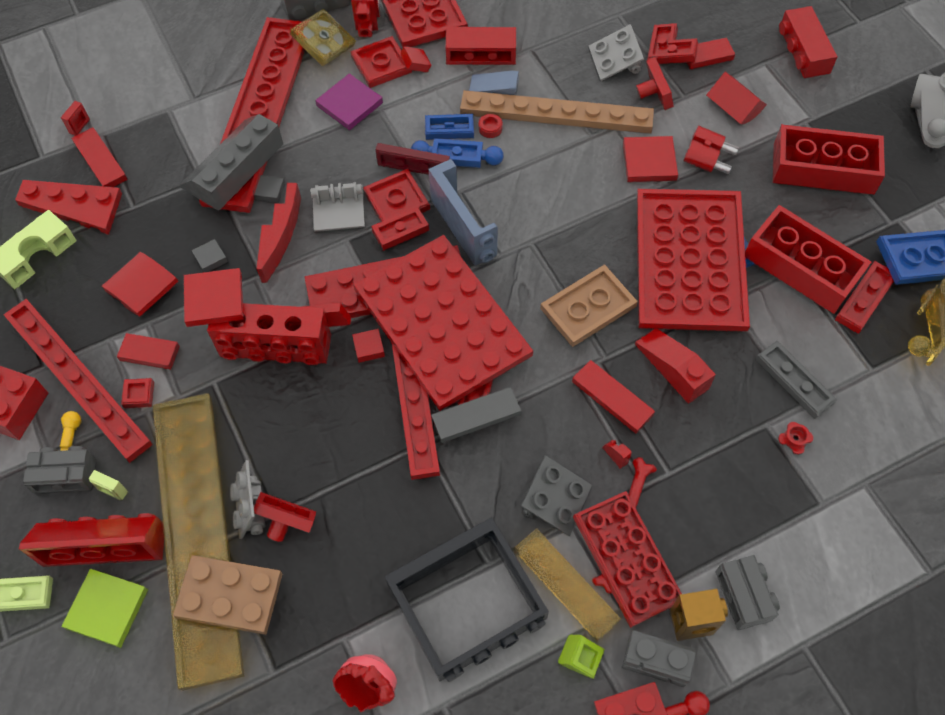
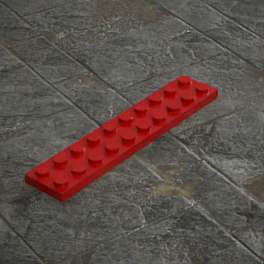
(265, 92)

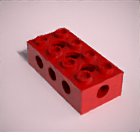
(281, 328)

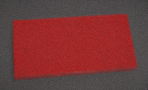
(628, 558)

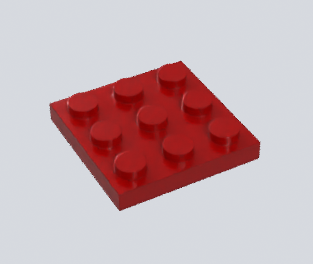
(422, 20)

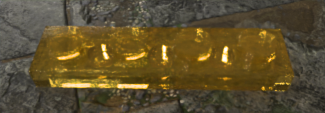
(567, 584)

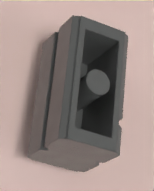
(59, 470)
(747, 592)
(659, 658)

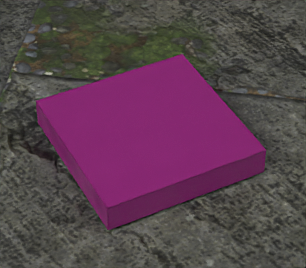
(349, 101)

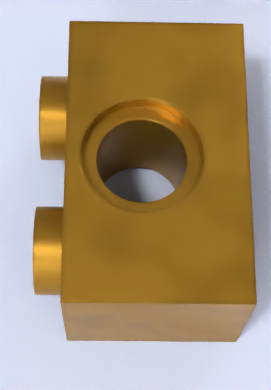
(698, 614)

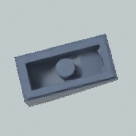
(497, 82)

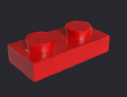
(400, 228)

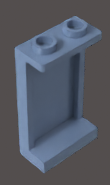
(477, 242)

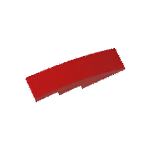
(276, 237)

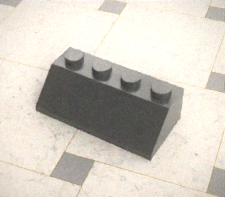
(234, 161)

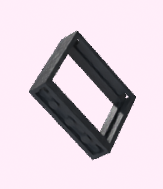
(441, 557)

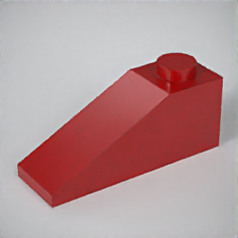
(677, 364)

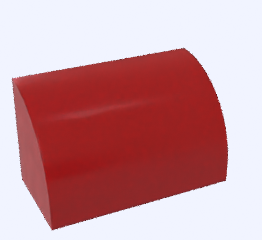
(736, 99)

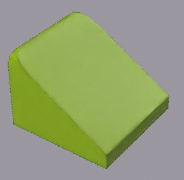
(581, 655)

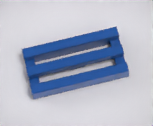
(452, 129)

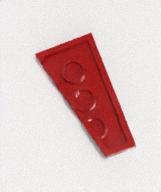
(80, 203)

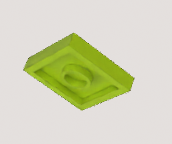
(105, 608)

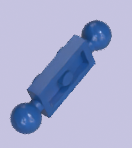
(463, 152)

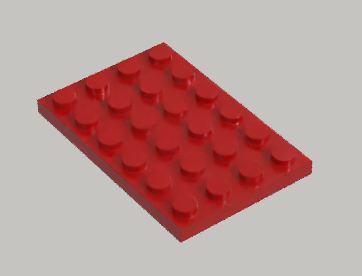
(691, 260)
(443, 322)

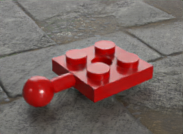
(647, 701)

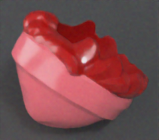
(365, 682)

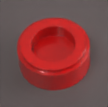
(490, 125)

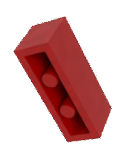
(807, 42)
(480, 46)

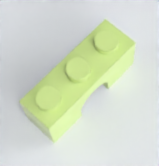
(44, 233)

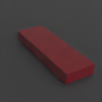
(407, 158)

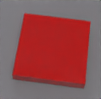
(380, 62)
(650, 159)
(395, 195)
(213, 297)

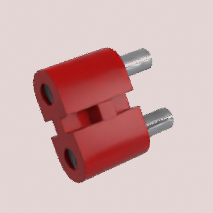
(705, 150)

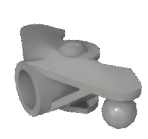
(930, 108)

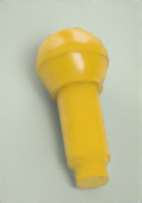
(70, 422)

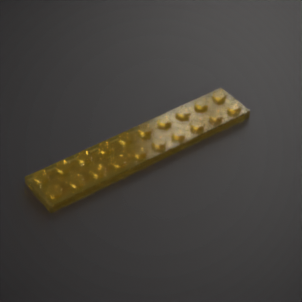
(194, 526)

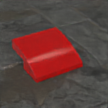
(140, 283)

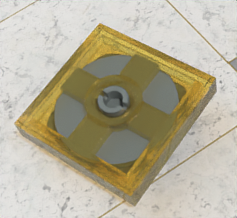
(322, 37)

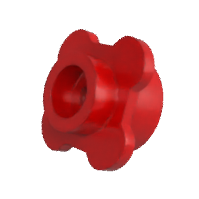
(799, 431)

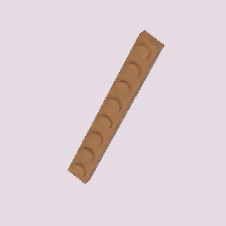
(558, 111)

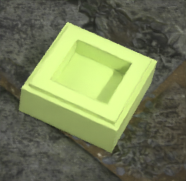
(108, 485)

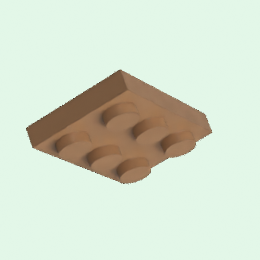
(588, 305)
(228, 594)

